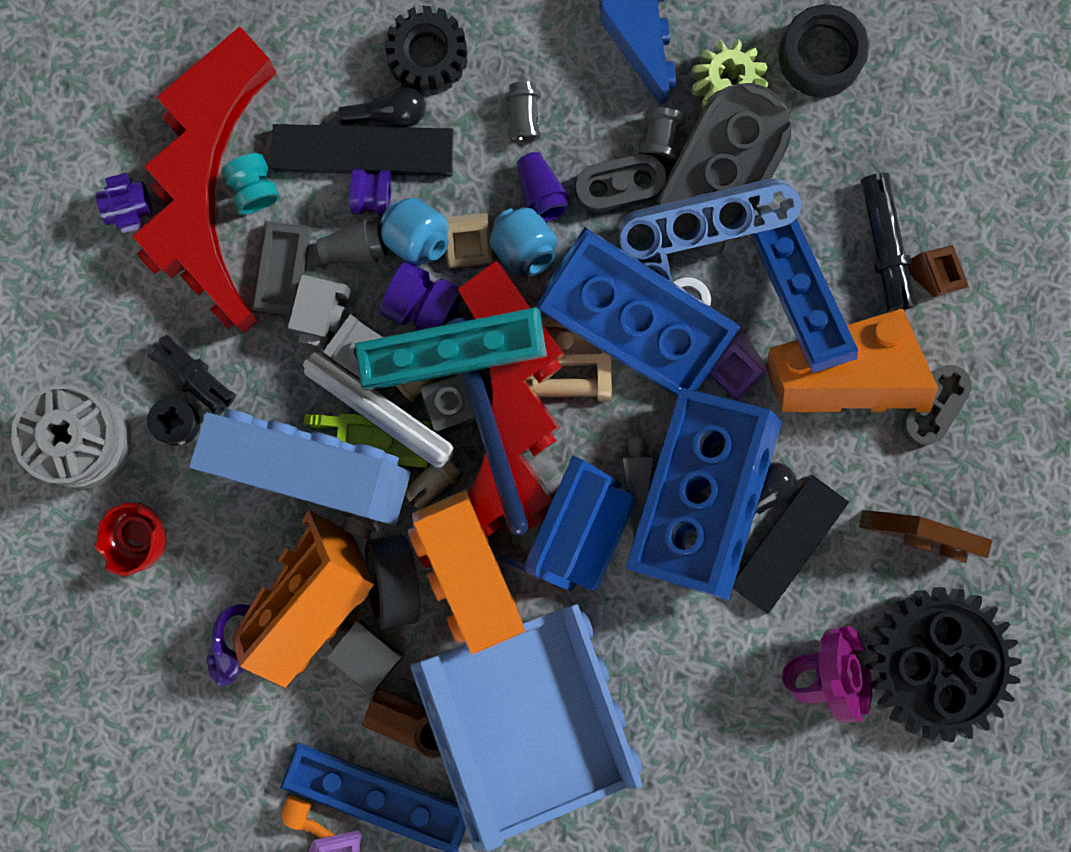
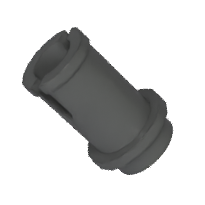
(524, 110)

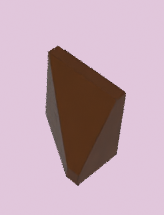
(938, 271)

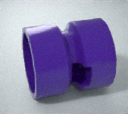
(419, 300)

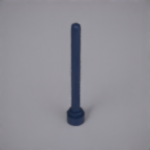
(494, 448)

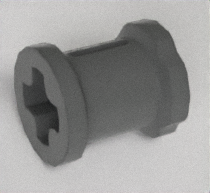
(662, 133)

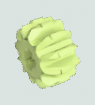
(731, 61)

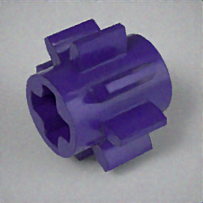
(124, 202)

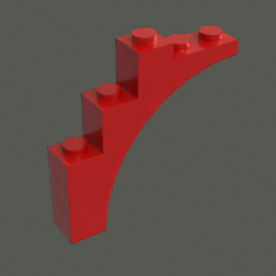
(203, 113)
(518, 410)

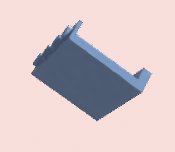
(527, 727)

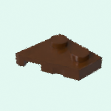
(925, 533)

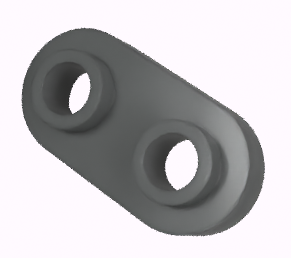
(618, 180)

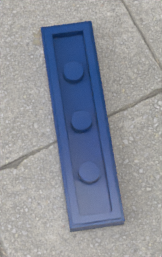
(805, 296)
(374, 798)

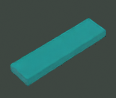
(451, 349)

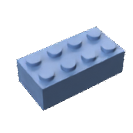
(302, 465)

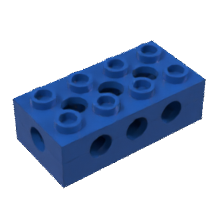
(681, 474)

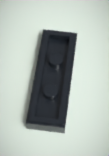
(789, 544)

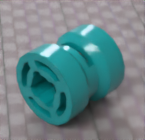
(250, 183)

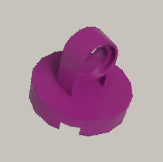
(838, 675)

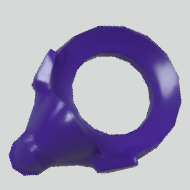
(224, 663)

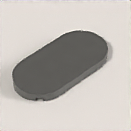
(731, 145)

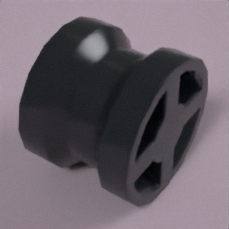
(183, 424)

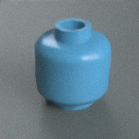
(414, 231)
(523, 241)

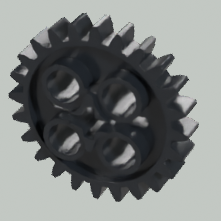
(918, 695)

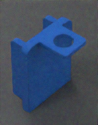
(579, 529)

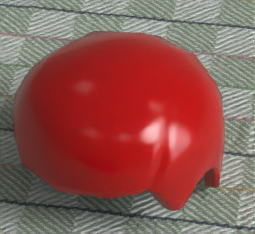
(138, 524)

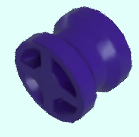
(370, 191)

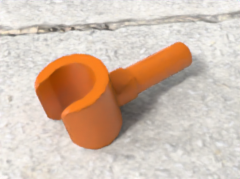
(295, 817)

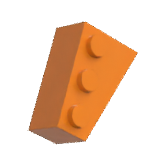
(885, 375)
(465, 573)
(305, 604)

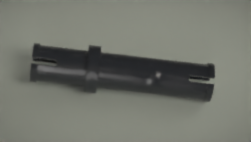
(888, 243)

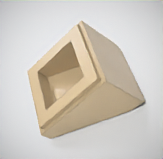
(468, 241)

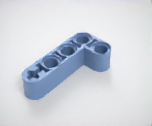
(708, 227)

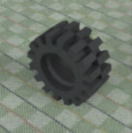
(422, 25)

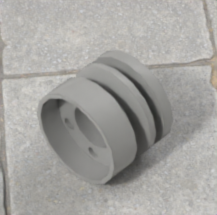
(97, 443)

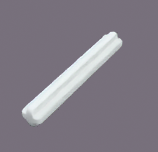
(378, 410)

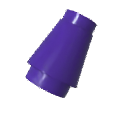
(541, 187)

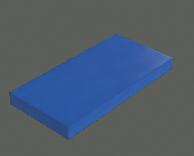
(635, 314)

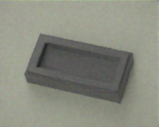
(280, 267)

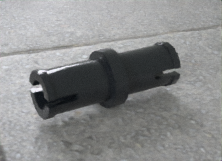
(191, 375)

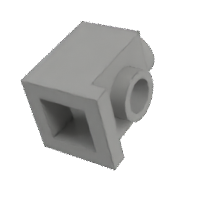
(318, 311)
(342, 346)

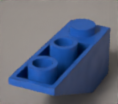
(642, 39)

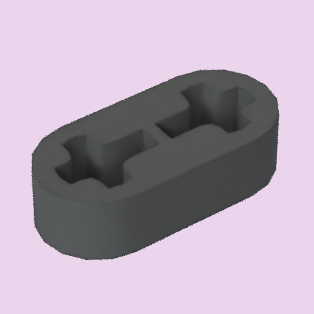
(945, 411)

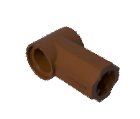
(399, 720)

